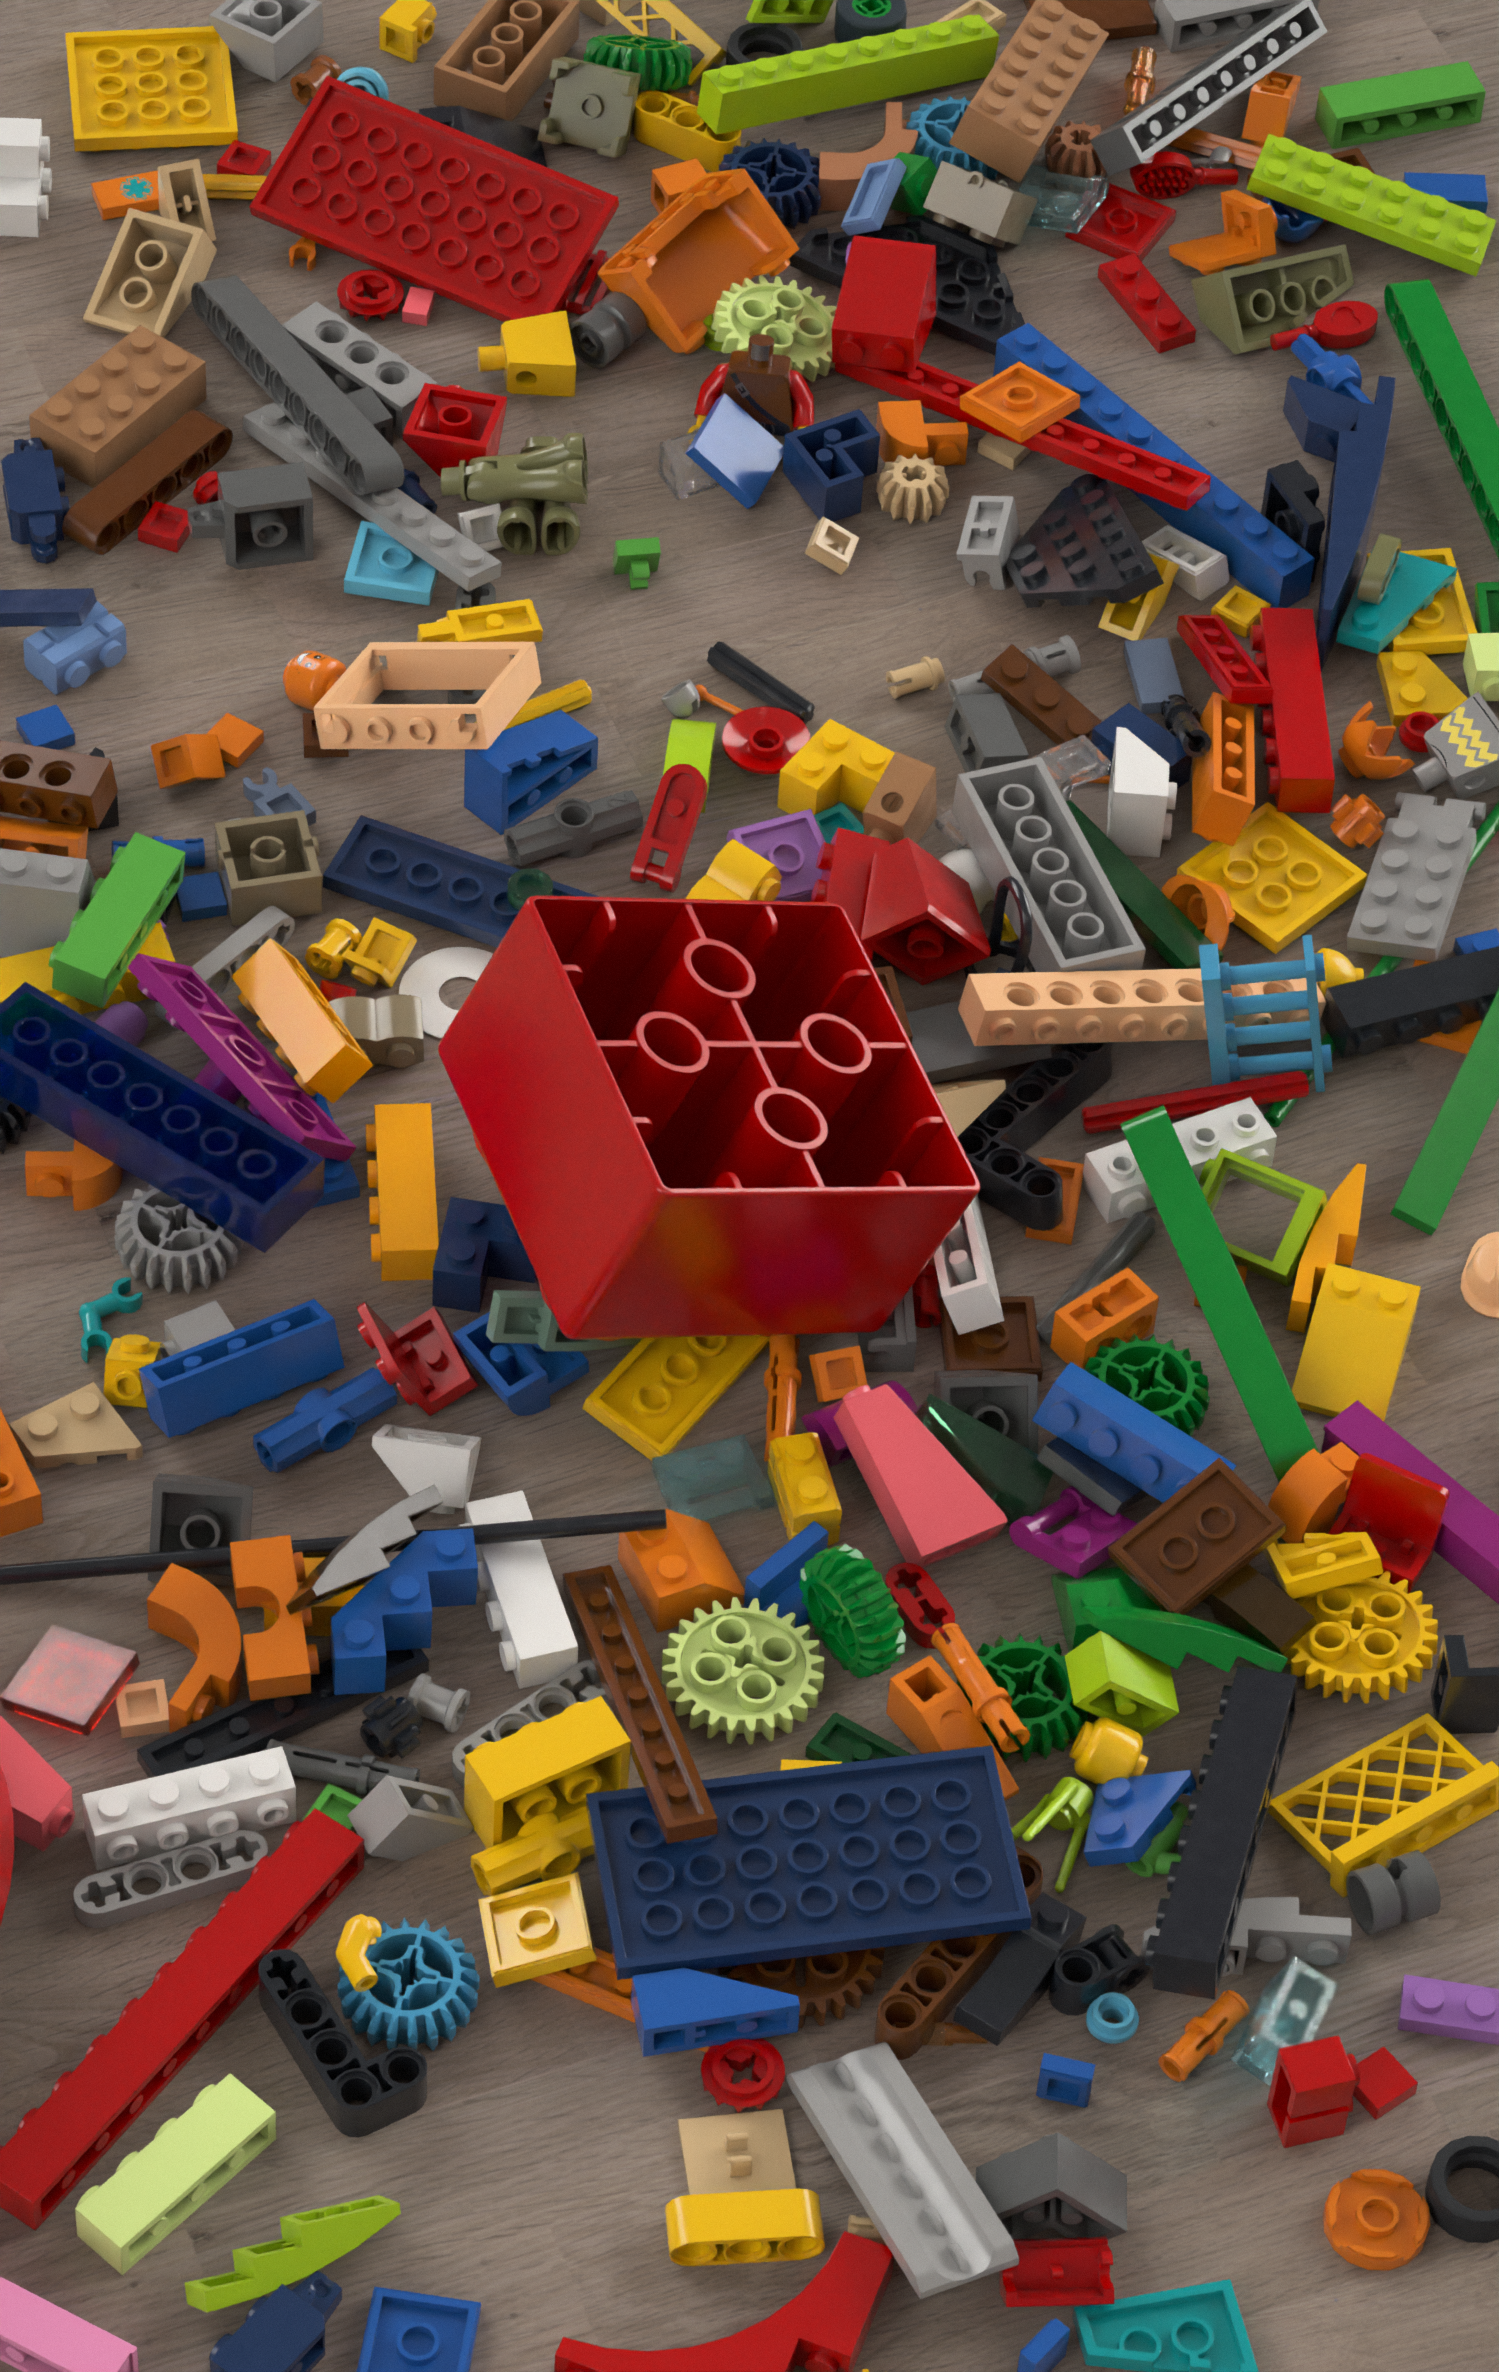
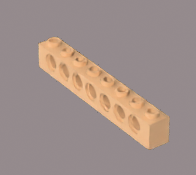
(1103, 1006)

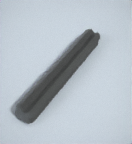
(1104, 1266)

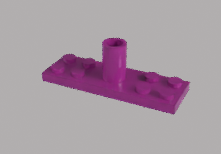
(238, 1058)

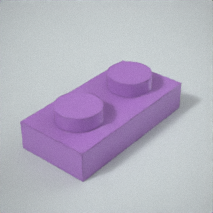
(1449, 2009)

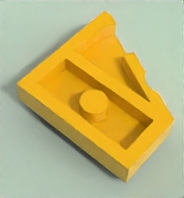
(1415, 685)
(1323, 1562)

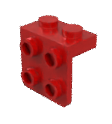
(419, 1358)
(1397, 1513)

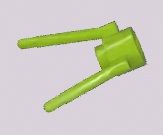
(1062, 1809)

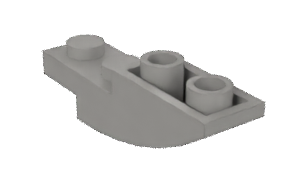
(1275, 1932)

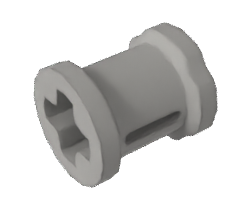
(439, 1702)

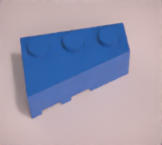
(527, 768)

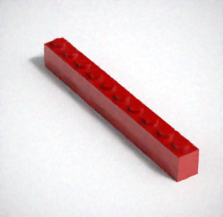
(174, 2016)

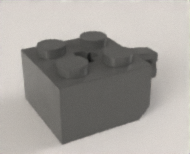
(259, 516)

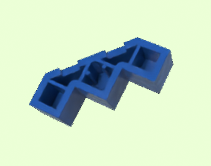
(397, 1607)

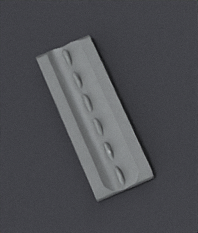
(903, 2170)

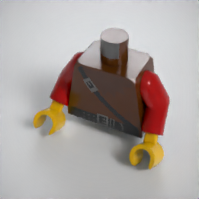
(762, 387)

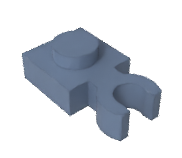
(271, 799)

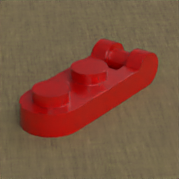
(670, 826)

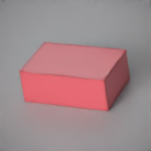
(418, 306)

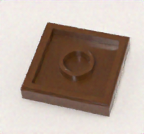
(997, 1347)

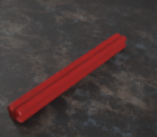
(1197, 1100)

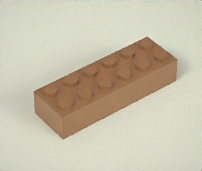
(1029, 88)

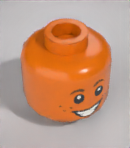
(310, 677)

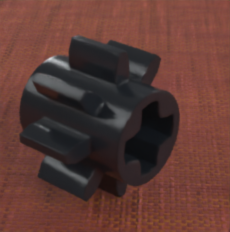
(391, 1727)

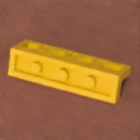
(679, 21)

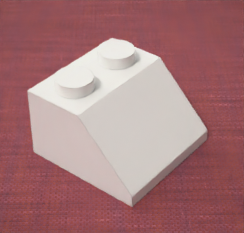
(1139, 797)

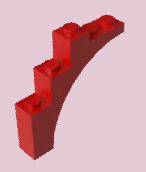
(814, 2330)

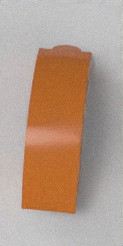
(203, 1621)

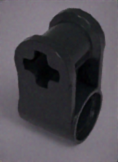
(1100, 1965)

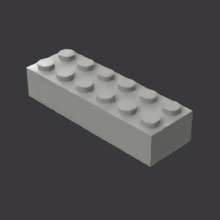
(1028, 832)

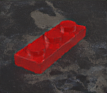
(1146, 303)

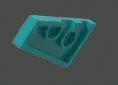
(1410, 588)

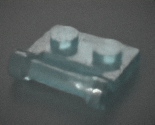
(1063, 209)
(712, 1471)

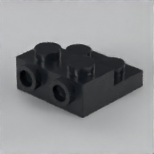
(1291, 504)

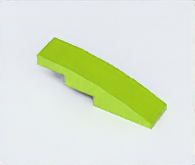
(306, 2245)

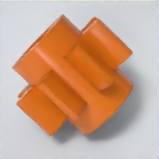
(1357, 821)

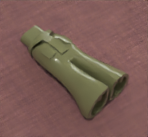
(544, 474)
(518, 522)

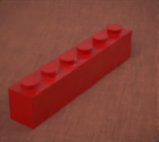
(1297, 718)

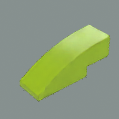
(691, 744)

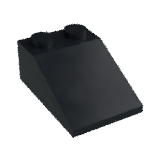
(494, 130)

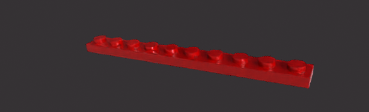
(1062, 440)

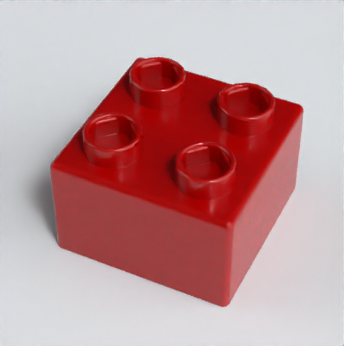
(704, 1118)

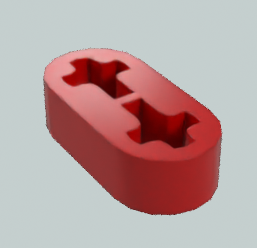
(927, 1600)

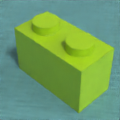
(1121, 1683)

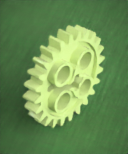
(788, 315)
(742, 1670)

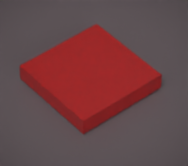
(1125, 224)

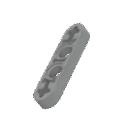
(232, 953)
(561, 1690)
(167, 1870)

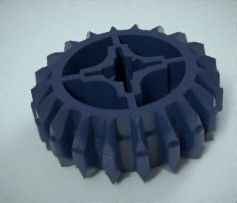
(783, 176)

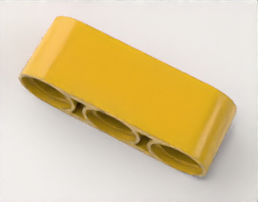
(679, 131)
(744, 2227)

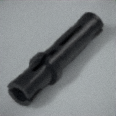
(1185, 725)

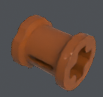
(306, 85)

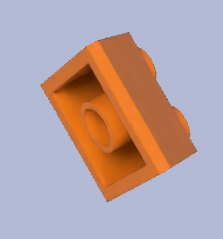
(678, 1570)

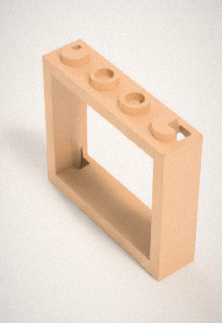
(351, 721)

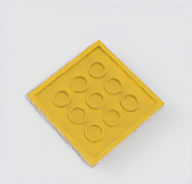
(150, 89)

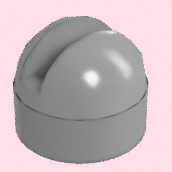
(682, 699)

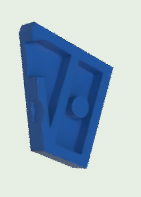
(1131, 1813)

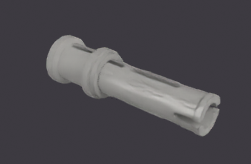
(1051, 659)

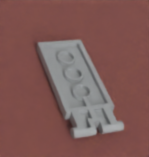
(1415, 878)

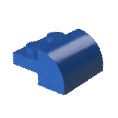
(519, 1371)

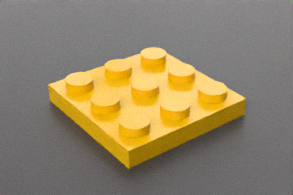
(1277, 877)

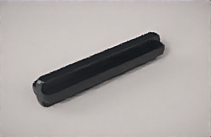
(759, 681)

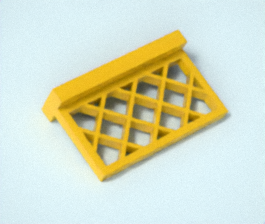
(1411, 1825)

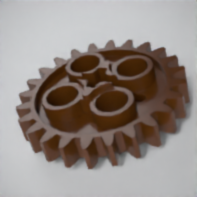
(822, 1993)

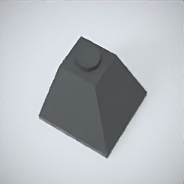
(996, 1399)
(199, 1514)

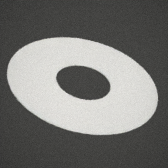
(431, 972)

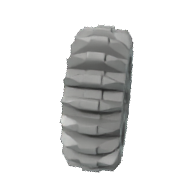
(181, 1245)

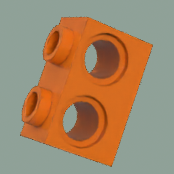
(1107, 1311)

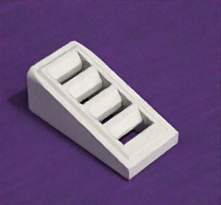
(1200, 566)

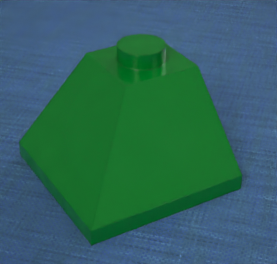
(1097, 1588)

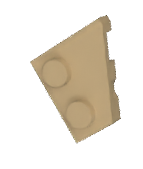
(75, 1431)

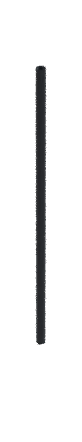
(323, 1547)

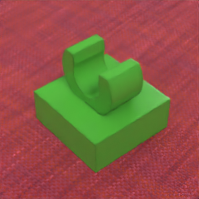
(637, 559)

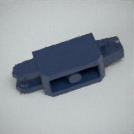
(34, 498)
(281, 2330)

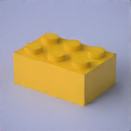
(545, 1769)

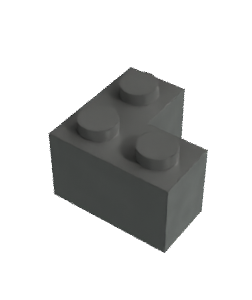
(1055, 2188)

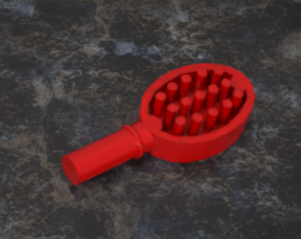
(1173, 175)
(1334, 326)

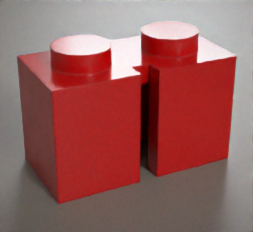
(1312, 2091)

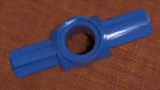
(1329, 370)

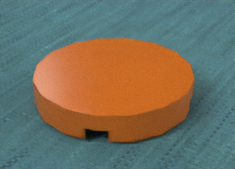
(1376, 2219)

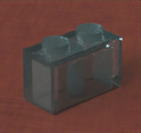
(1283, 2017)

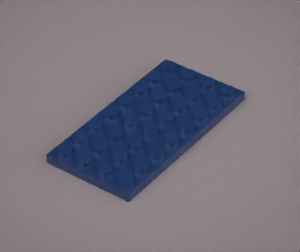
(812, 1864)

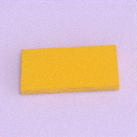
(669, 1387)

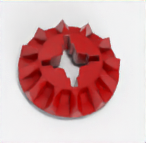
(376, 283)
(738, 2054)

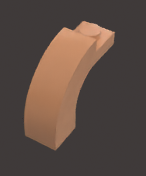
(843, 171)

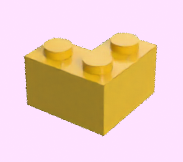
(830, 769)

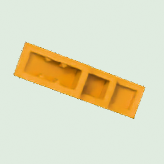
(1330, 1241)

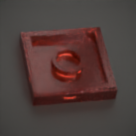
(70, 1680)

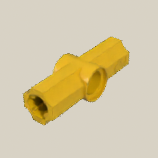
(543, 1849)

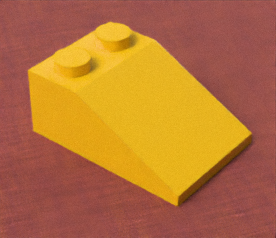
(1355, 1342)

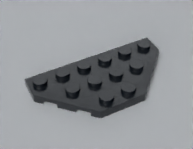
(971, 291)
(1082, 550)

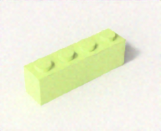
(175, 2173)

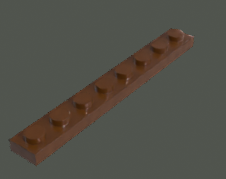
(640, 1704)

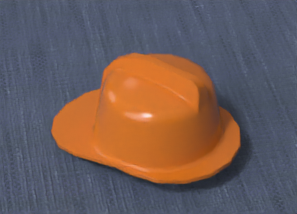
(1203, 904)

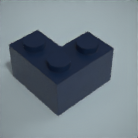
(830, 463)
(476, 1244)

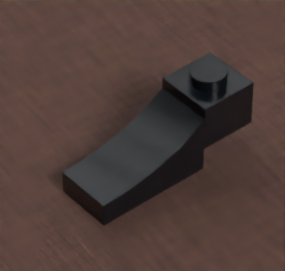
(1020, 1971)

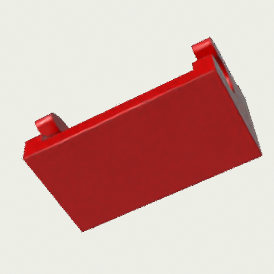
(1059, 2273)

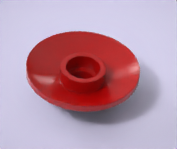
(763, 739)

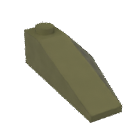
(1271, 296)

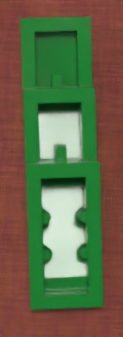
(1172, 1635)

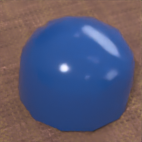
(1293, 224)

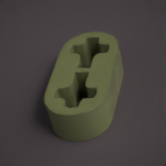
(1379, 569)

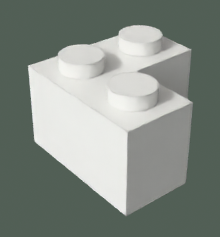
(23, 176)

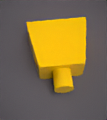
(534, 356)

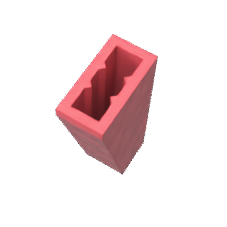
(915, 1481)
(37, 1793)

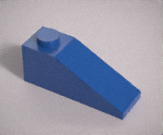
(700, 2010)

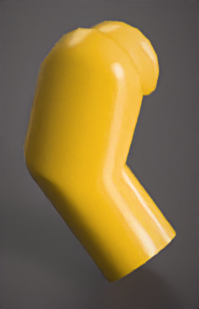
(351, 1950)

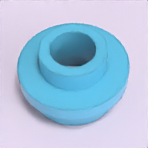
(1112, 2006)

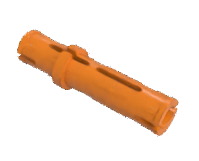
(782, 1383)
(990, 1702)

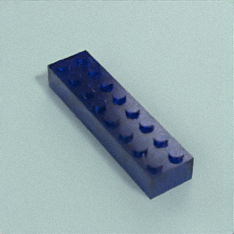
(154, 1120)

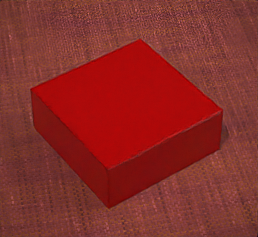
(244, 160)
(164, 527)
(1383, 2083)

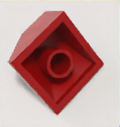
(454, 425)

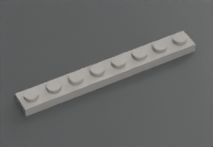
(389, 509)

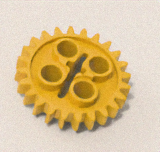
(1365, 1639)

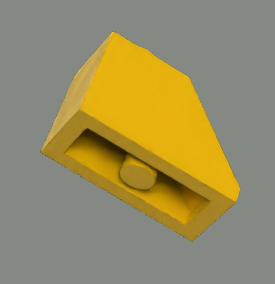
(1136, 616)

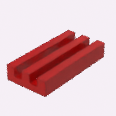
(578, 305)

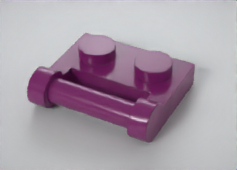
(1077, 1545)

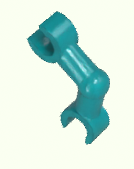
(92, 1312)

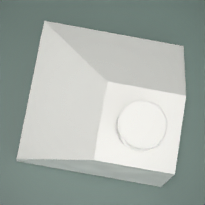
(429, 1458)

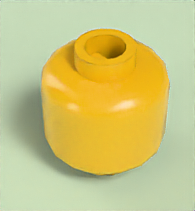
(1107, 1751)

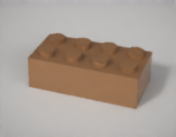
(505, 55)
(119, 405)

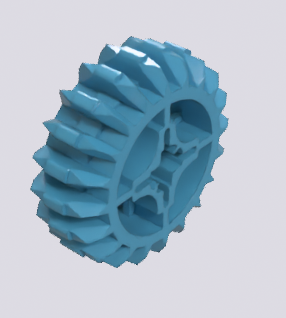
(935, 129)
(430, 2005)

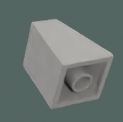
(40, 898)

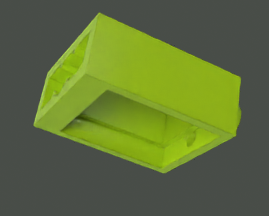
(1310, 1206)

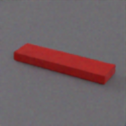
(1224, 659)

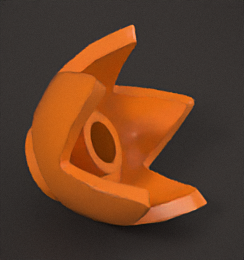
(1367, 748)

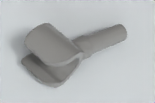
(1218, 159)

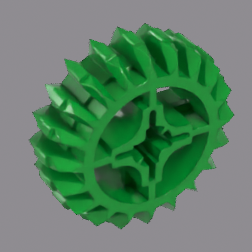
(660, 61)
(1156, 1379)
(852, 1610)
(1023, 1672)

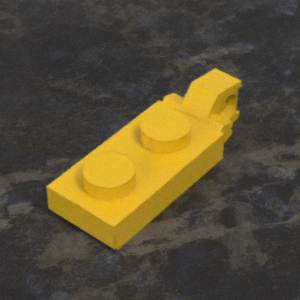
(487, 623)

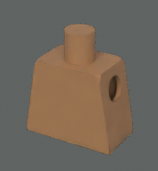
(902, 801)

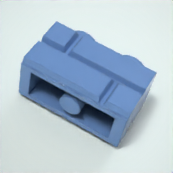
(71, 654)

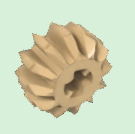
(912, 488)

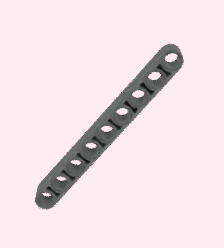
(298, 385)

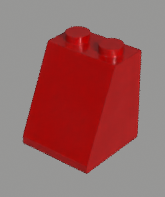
(885, 304)
(921, 914)

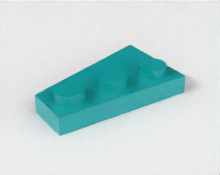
(1168, 2331)

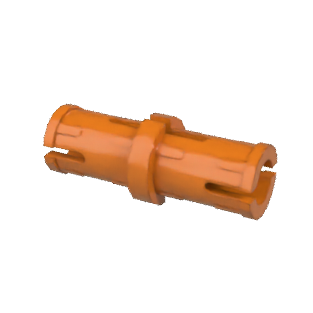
(1204, 2036)

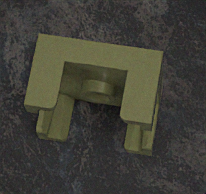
(591, 106)

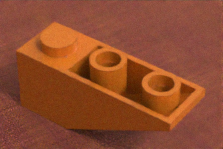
(938, 1715)

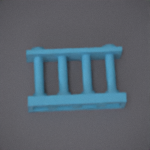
(1223, 1007)

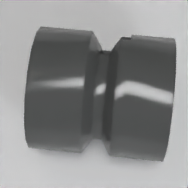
(607, 329)
(1388, 1893)

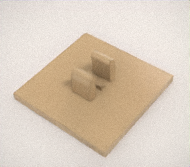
(736, 2152)

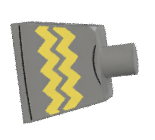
(1463, 750)

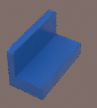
(780, 1574)

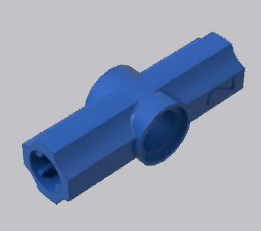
(324, 1420)

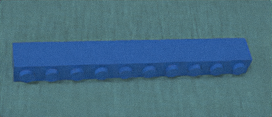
(1254, 547)

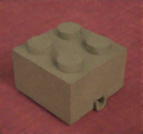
(971, 200)
(268, 864)

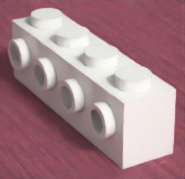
(1118, 1185)
(189, 1807)

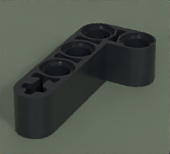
(329, 2040)

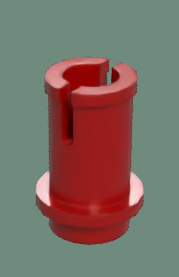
(927, 1298)

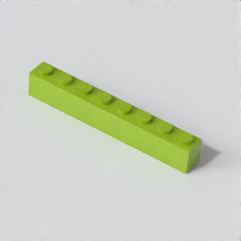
(847, 74)

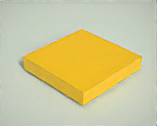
(537, 1930)

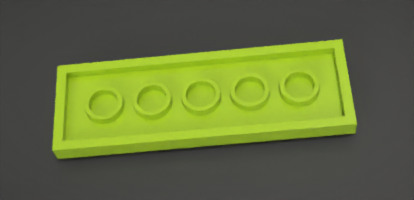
(1372, 204)

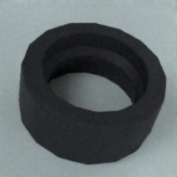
(760, 38)
(1445, 2210)

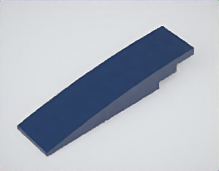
(1352, 510)

